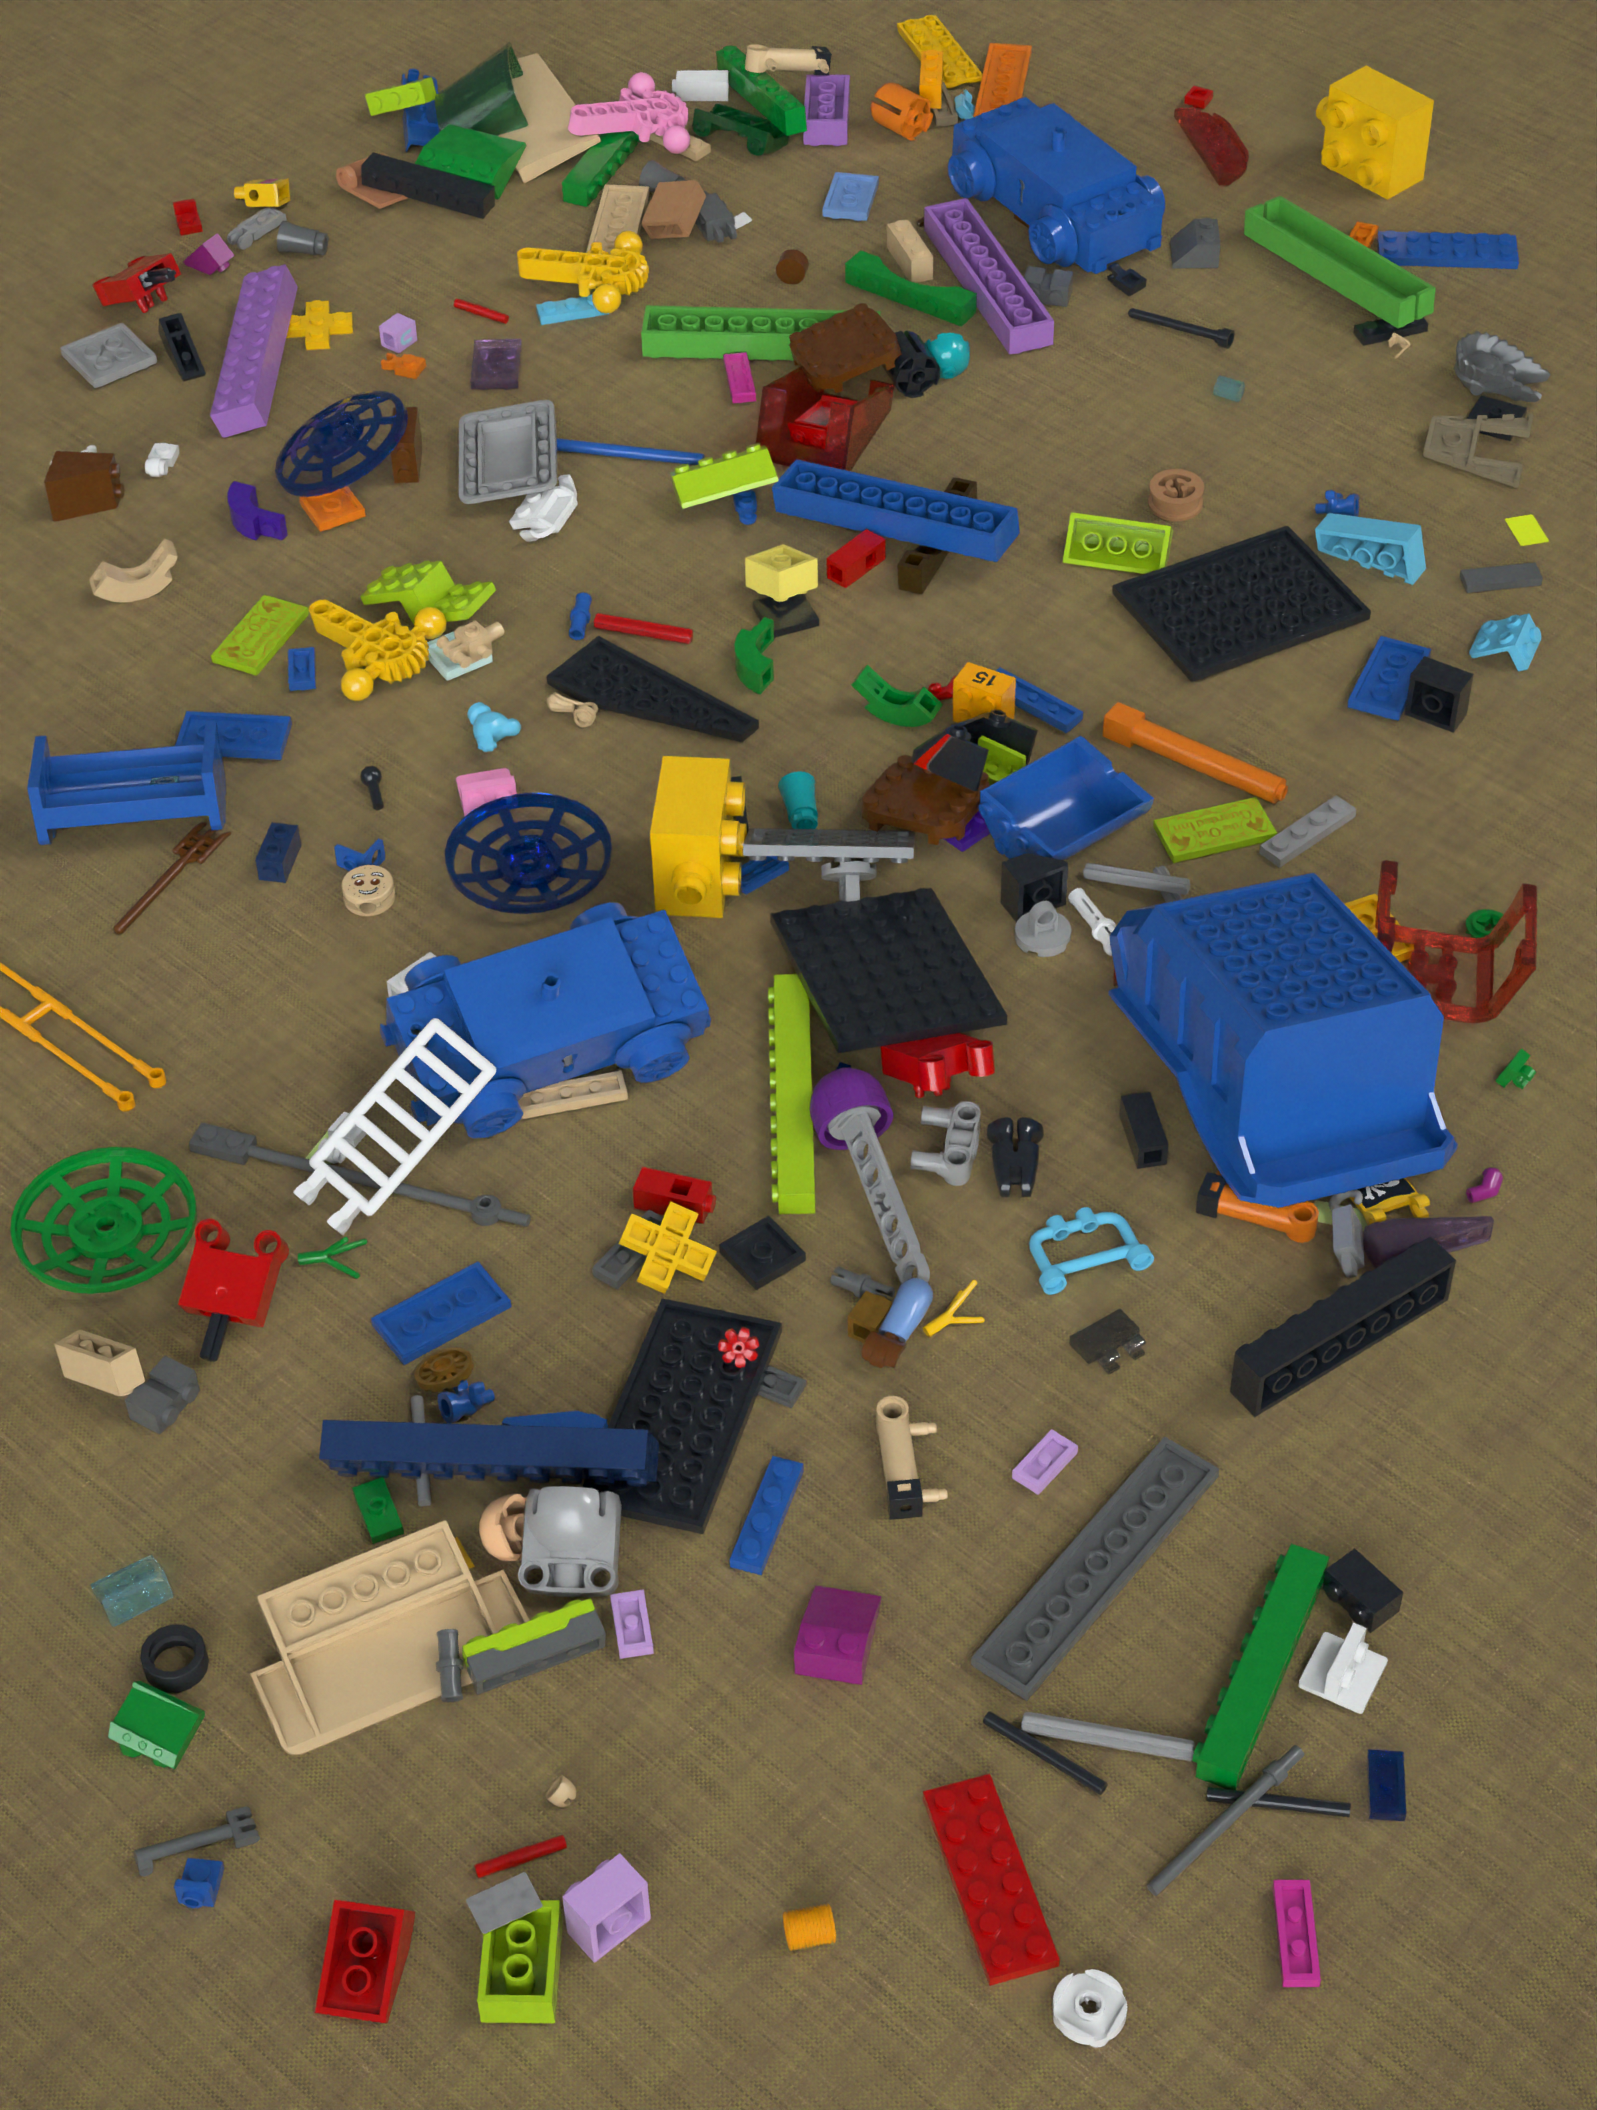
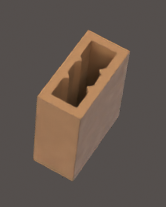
(673, 209)

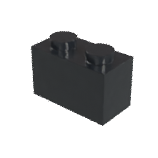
(1362, 1590)

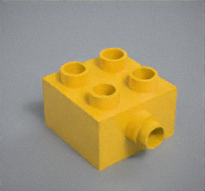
(1375, 131)
(696, 836)

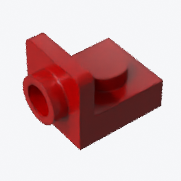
(187, 217)

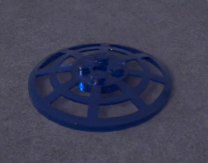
(335, 436)
(541, 849)

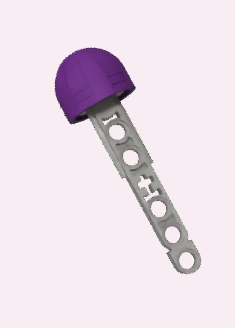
(848, 1114)

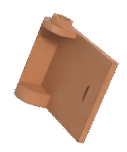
(350, 180)

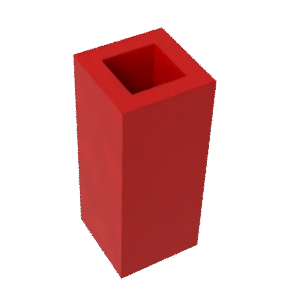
(856, 558)
(657, 1188)

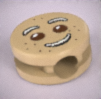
(368, 890)

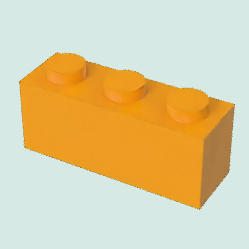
(931, 77)

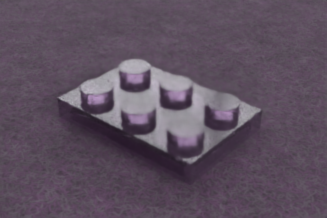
(496, 364)

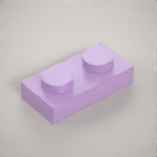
(1044, 1462)
(631, 1624)

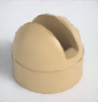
(560, 1792)

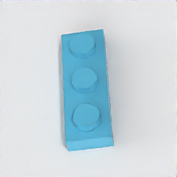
(566, 310)

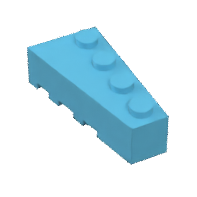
(1374, 543)

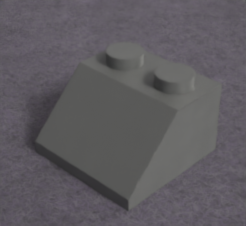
(1196, 245)

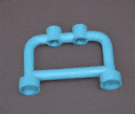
(1052, 1276)

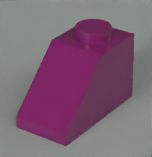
(210, 256)

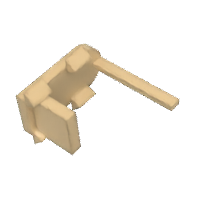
(1397, 338)

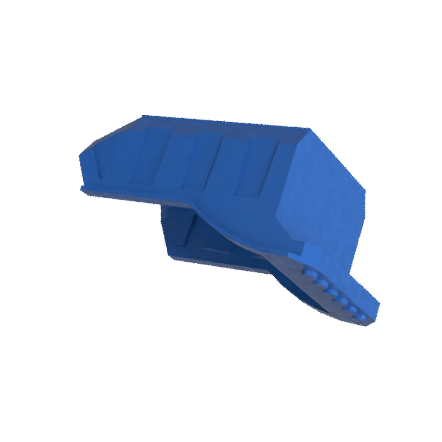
(1287, 1038)

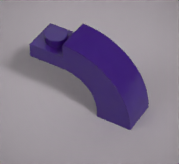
(250, 519)

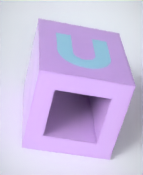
(398, 333)

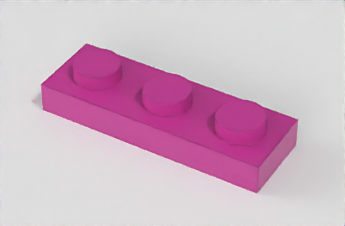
(1296, 1933)

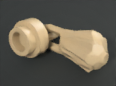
(583, 715)

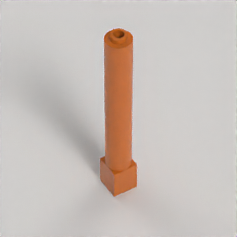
(1130, 727)

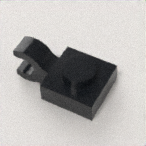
(1126, 281)

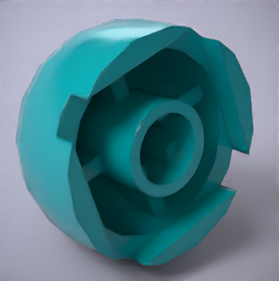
(950, 354)

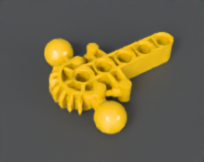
(611, 273)
(382, 647)

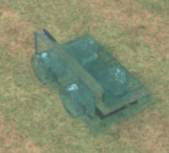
(132, 1590)

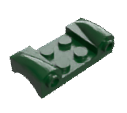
(761, 133)

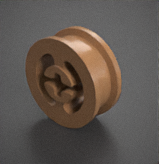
(1176, 495)

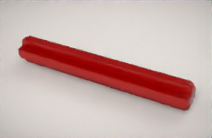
(643, 628)

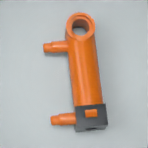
(1295, 1220)

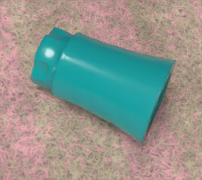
(799, 799)

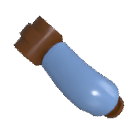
(902, 1319)

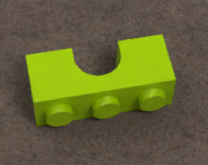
(401, 96)

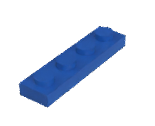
(1044, 705)
(766, 1515)

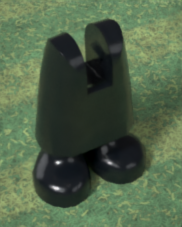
(1011, 1166)

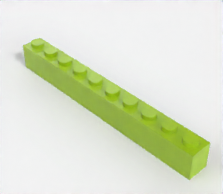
(792, 1097)

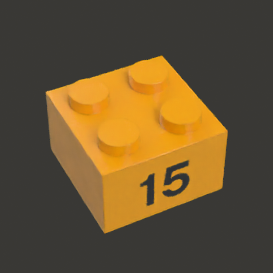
(981, 690)

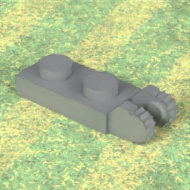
(255, 227)

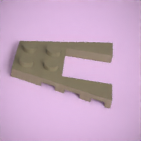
(1455, 441)

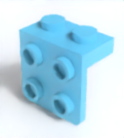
(1513, 634)

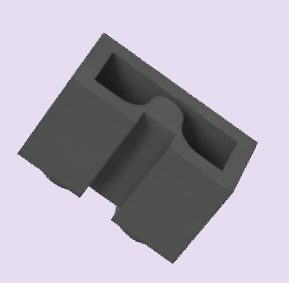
(1050, 288)
(163, 1395)

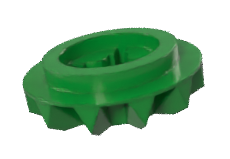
(1479, 920)

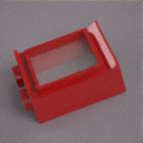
(813, 424)

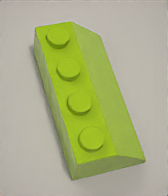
(723, 476)
(1117, 544)

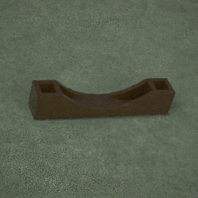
(921, 564)

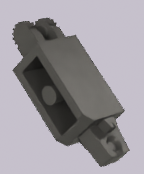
(715, 219)

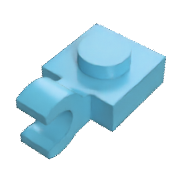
(964, 107)

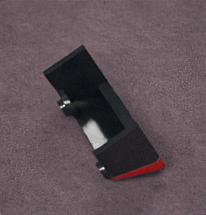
(956, 751)

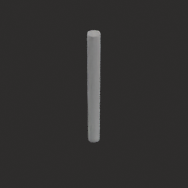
(423, 1483)

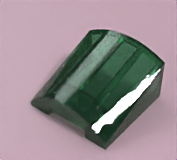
(484, 97)

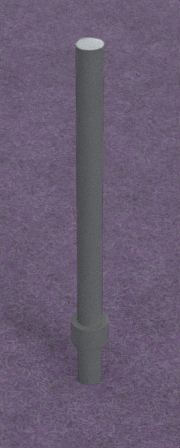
(1272, 1775)

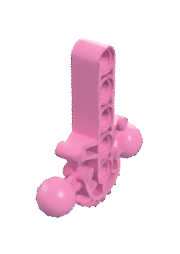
(639, 111)

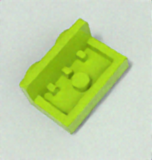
(1000, 760)

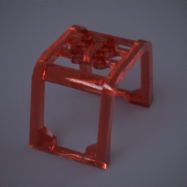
(1487, 1005)

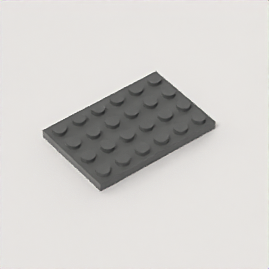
(835, 843)

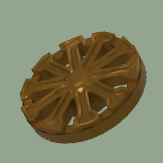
(444, 1369)

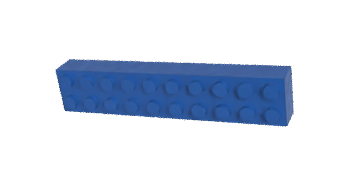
(896, 510)

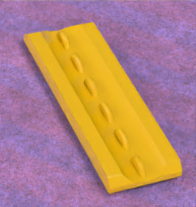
(930, 34)

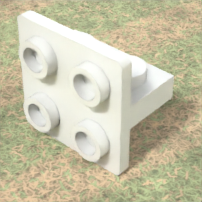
(1344, 1670)

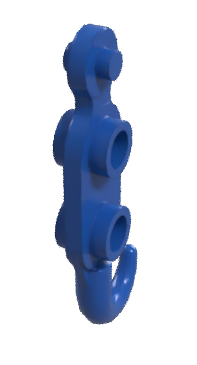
(746, 506)

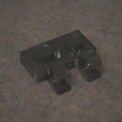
(1102, 1338)

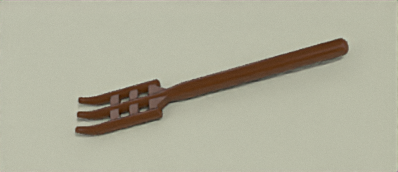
(186, 856)

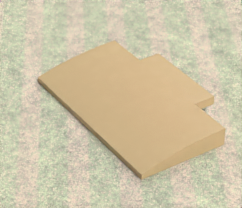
(548, 116)

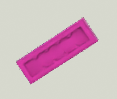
(739, 377)

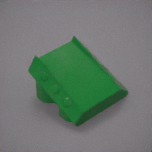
(155, 1725)

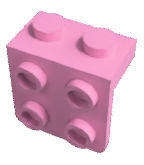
(484, 787)

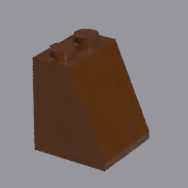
(82, 484)

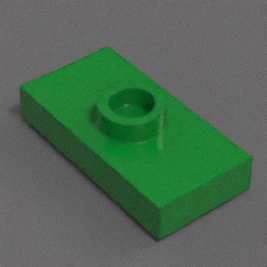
(378, 1510)

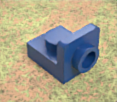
(199, 1883)

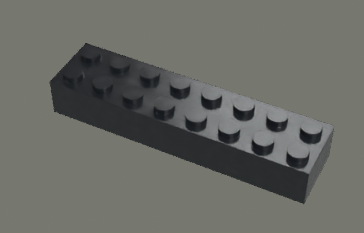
(1341, 1326)

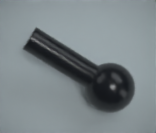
(371, 777)

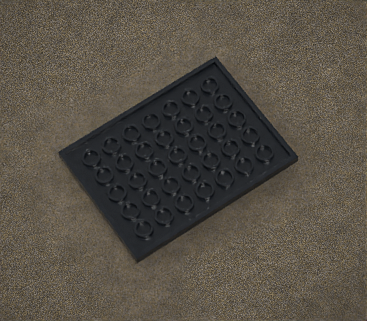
(1240, 603)
(887, 970)

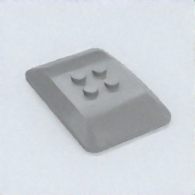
(507, 452)

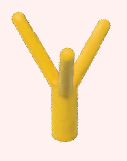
(947, 1317)

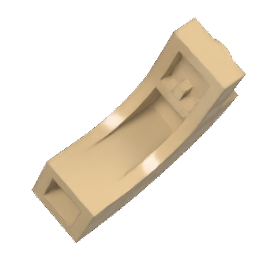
(138, 582)

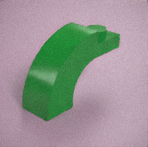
(750, 665)
(893, 705)

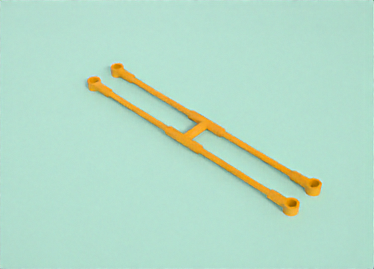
(124, 1099)

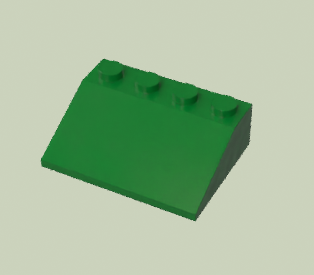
(473, 156)

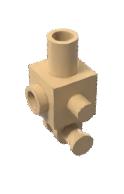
(470, 643)

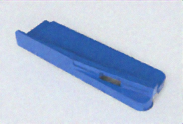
(419, 121)

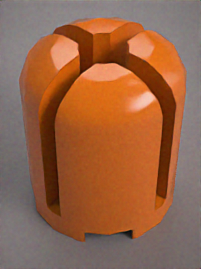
(903, 120)

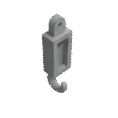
(1347, 1233)

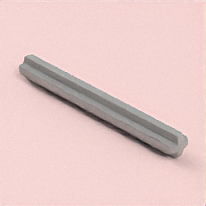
(1108, 1736)

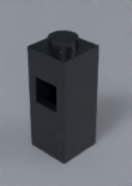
(1143, 1130)

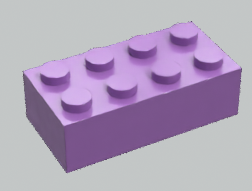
(827, 109)

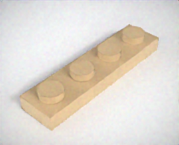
(574, 1094)

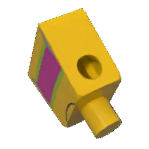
(264, 192)

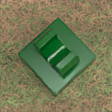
(1517, 1071)

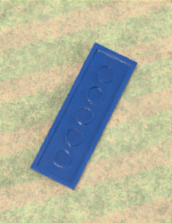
(1449, 249)

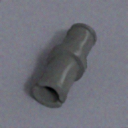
(860, 1283)
(449, 1665)

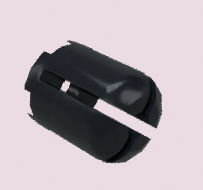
(915, 368)

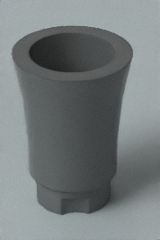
(655, 173)
(301, 240)

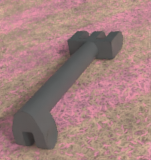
(238, 1827)

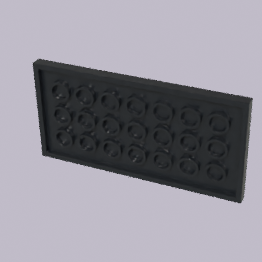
(691, 1408)

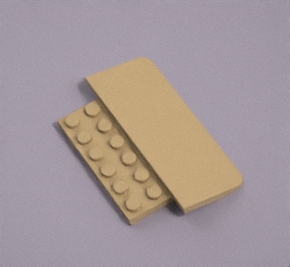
(365, 1638)

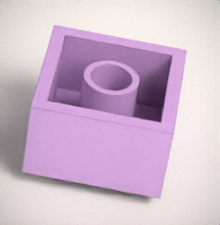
(606, 1907)

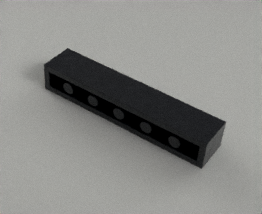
(428, 185)

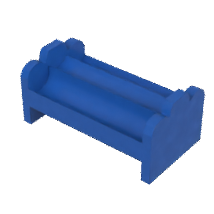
(117, 785)

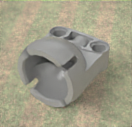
(571, 1538)

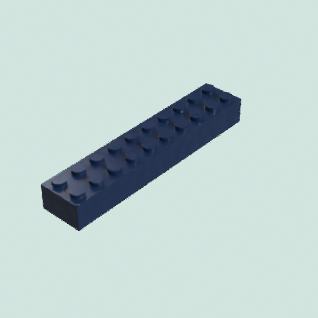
(490, 1451)

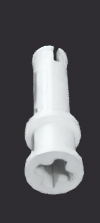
(1101, 926)

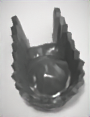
(1491, 365)

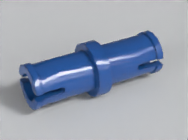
(580, 616)

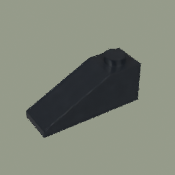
(180, 347)

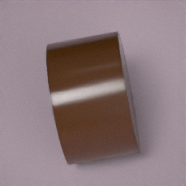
(792, 266)

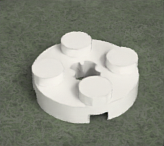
(1087, 2028)

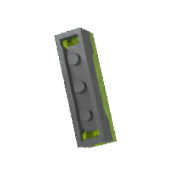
(533, 1645)

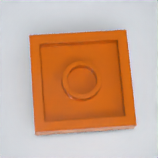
(333, 508)

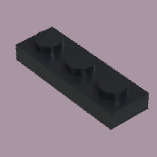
(1380, 330)

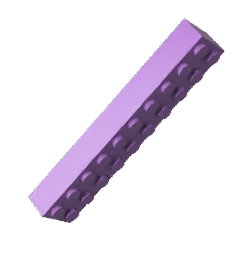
(987, 270)
(254, 351)

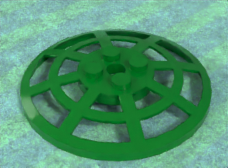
(102, 1211)

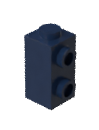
(278, 852)

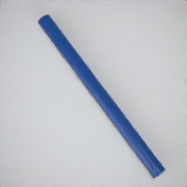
(629, 452)

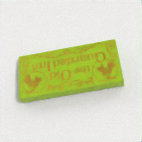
(260, 635)
(1214, 829)

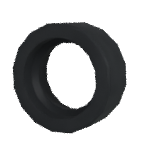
(180, 1679)

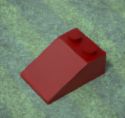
(364, 1960)

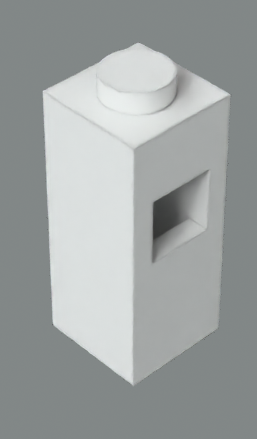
(701, 85)

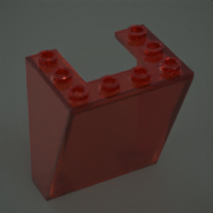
(848, 426)

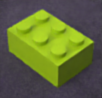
(522, 1968)

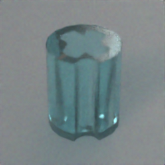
(1229, 388)

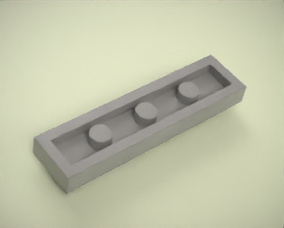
(1307, 831)

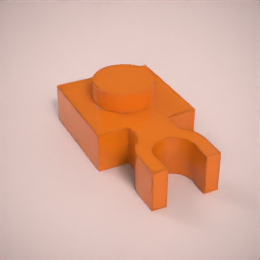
(406, 366)

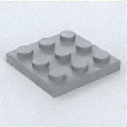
(108, 355)

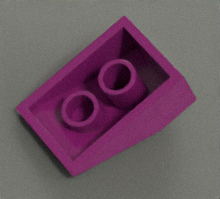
(836, 1635)

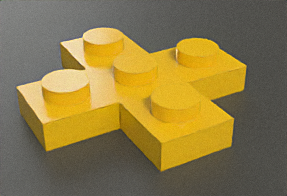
(319, 325)
(667, 1247)

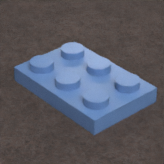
(850, 196)

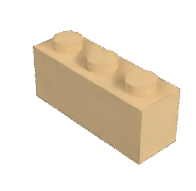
(909, 251)
(100, 1363)

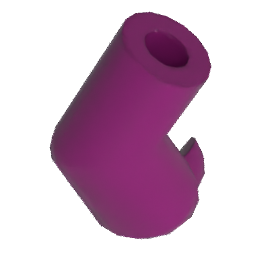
(1489, 1188)

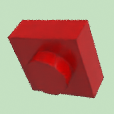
(1198, 97)

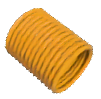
(809, 1927)

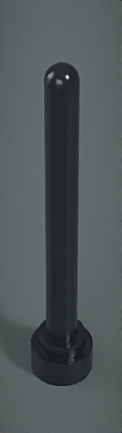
(1223, 337)

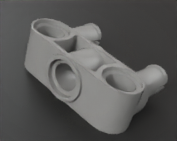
(960, 1144)

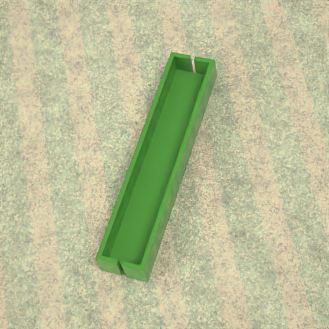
(1340, 262)

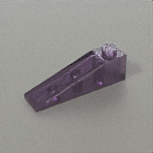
(1396, 1235)

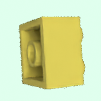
(781, 572)

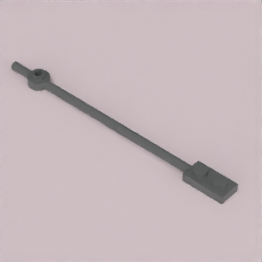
(239, 1146)

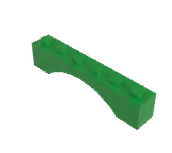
(946, 303)

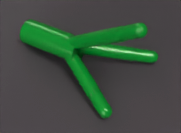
(324, 1255)

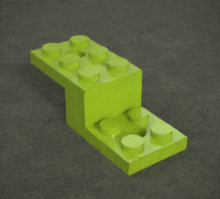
(427, 586)

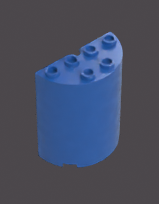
(1061, 803)

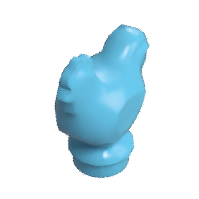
(490, 726)

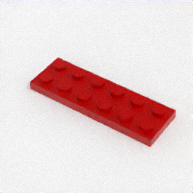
(990, 1880)

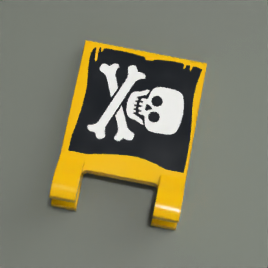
(1391, 1196)

